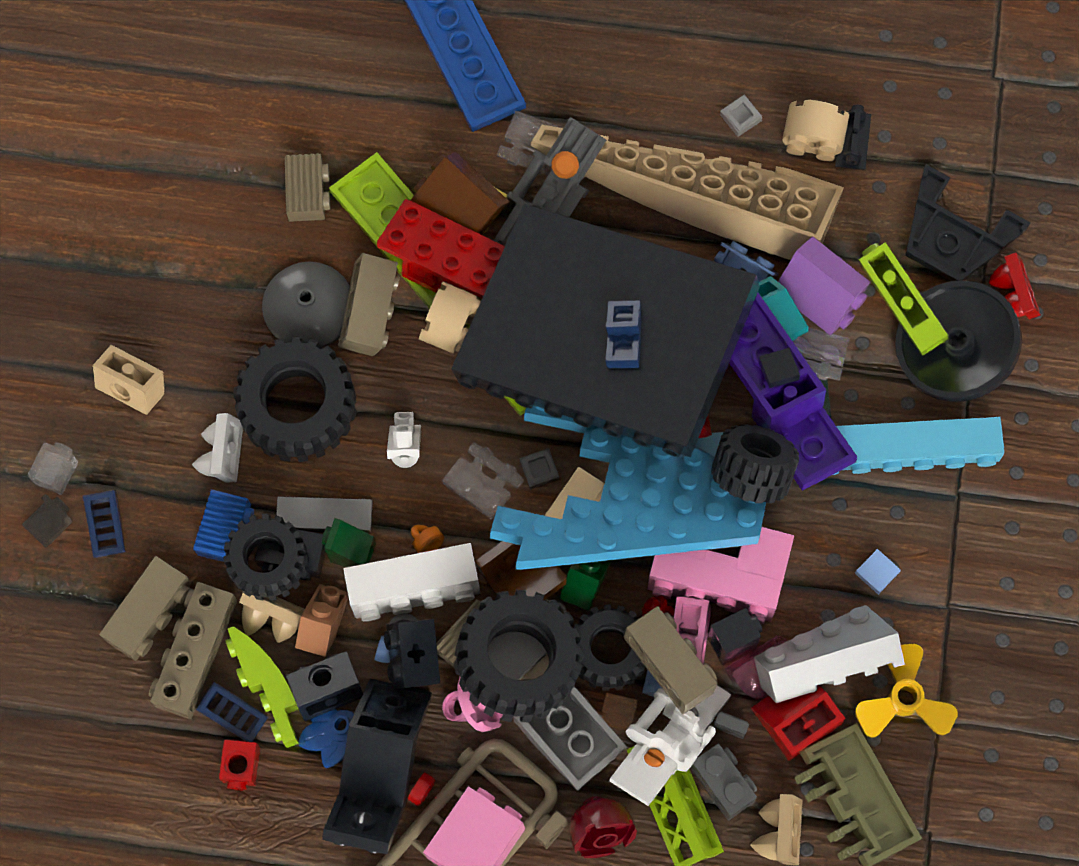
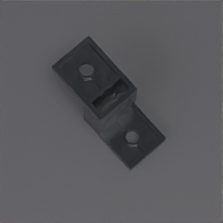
(377, 767)

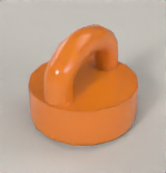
(428, 539)

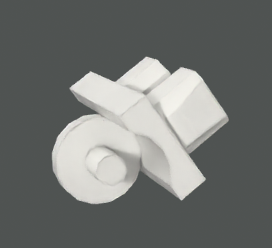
(404, 440)

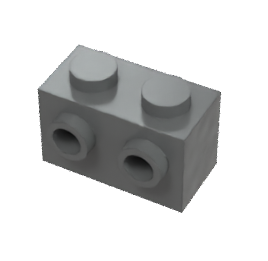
(724, 782)

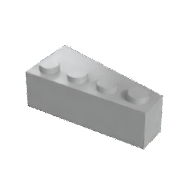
(829, 654)

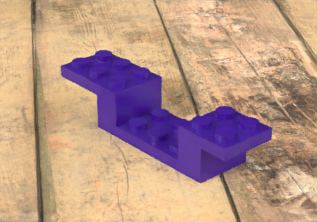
(793, 407)

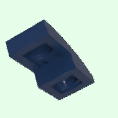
(623, 334)

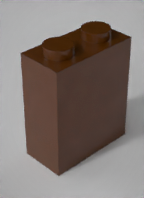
(460, 194)

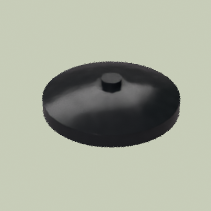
(980, 345)

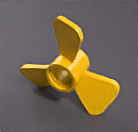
(877, 713)

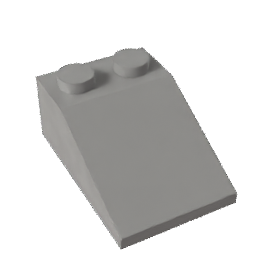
(574, 739)

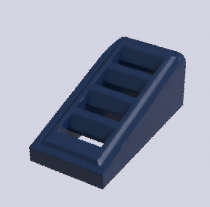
(91, 499)
(208, 697)

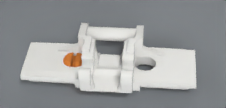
(669, 750)

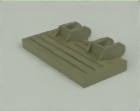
(861, 794)

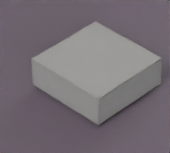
(741, 115)

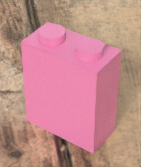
(475, 832)

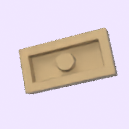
(283, 613)
(784, 843)

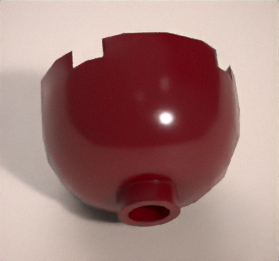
(600, 826)

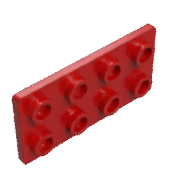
(439, 250)

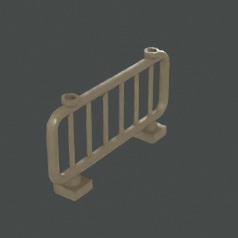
(470, 760)

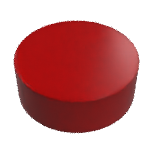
(421, 789)

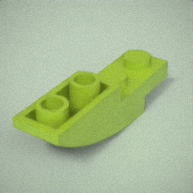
(260, 674)

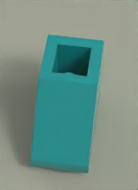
(783, 307)

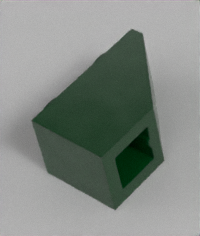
(347, 544)
(584, 583)

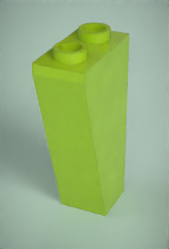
(902, 297)

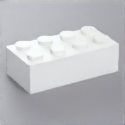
(412, 582)

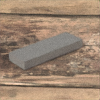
(318, 513)

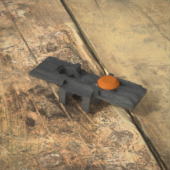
(561, 191)

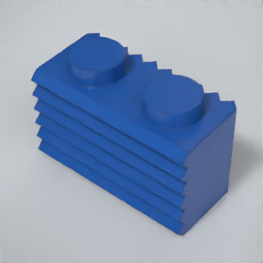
(220, 517)

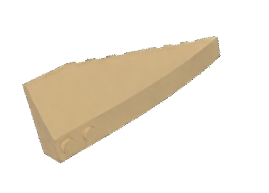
(725, 198)

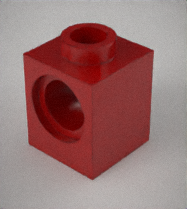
(235, 750)

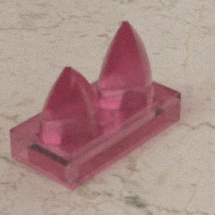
(745, 672)

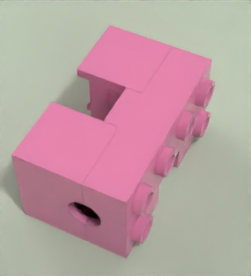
(730, 582)

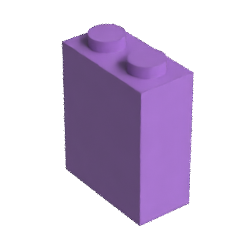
(824, 286)

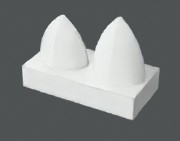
(226, 441)

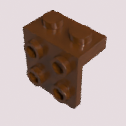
(501, 575)

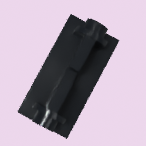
(856, 140)

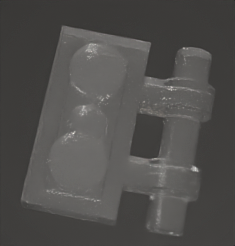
(521, 133)
(823, 348)
(476, 487)

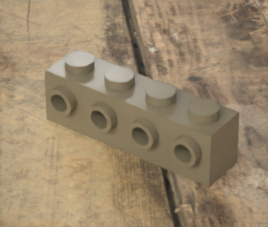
(193, 650)

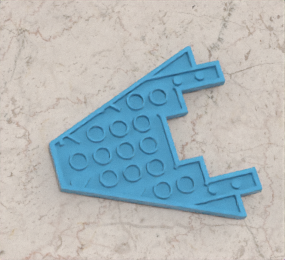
(645, 508)

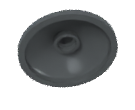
(317, 319)

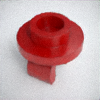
(659, 601)

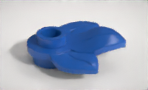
(325, 736)

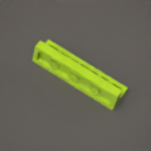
(693, 820)

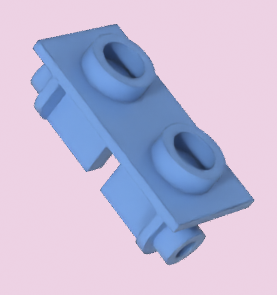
(736, 257)

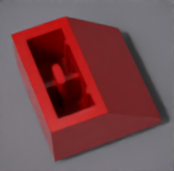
(799, 720)

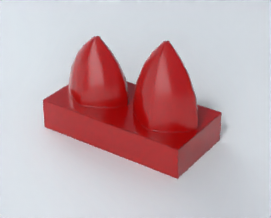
(1013, 275)

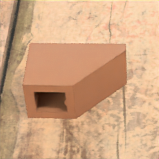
(321, 620)

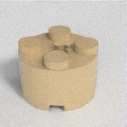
(815, 129)
(449, 317)

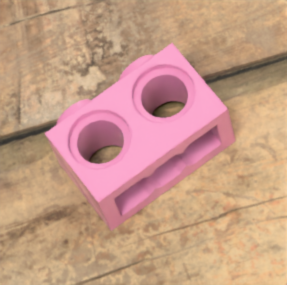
(693, 622)

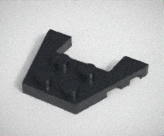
(949, 242)

